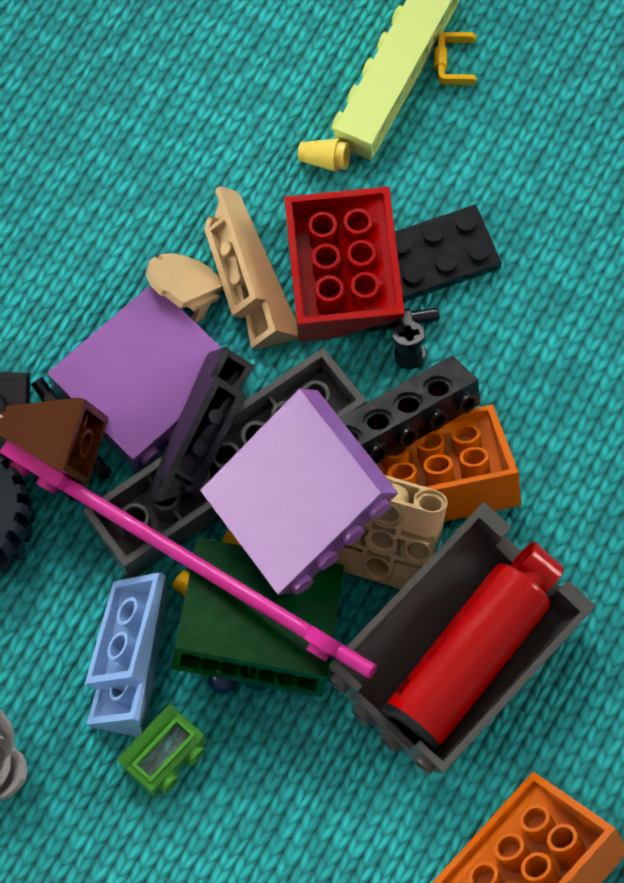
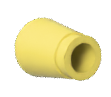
(326, 154)

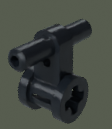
(409, 336)

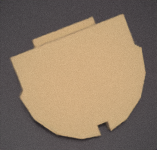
(184, 282)

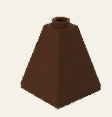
(58, 433)

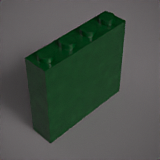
(240, 644)

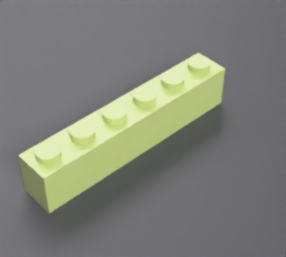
(391, 74)

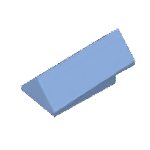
(127, 654)

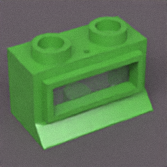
(163, 751)

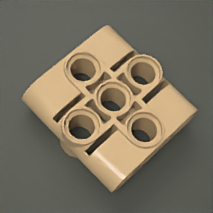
(400, 539)

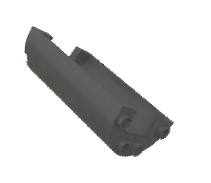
(422, 611)

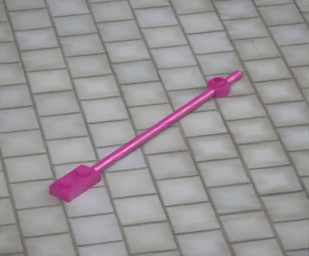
(52, 480)

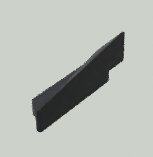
(201, 426)

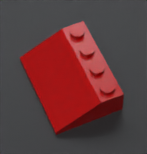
(343, 262)

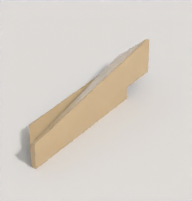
(248, 274)

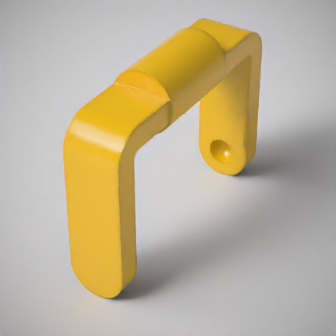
(440, 58)

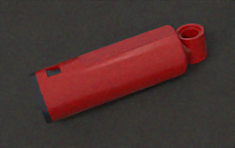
(473, 648)

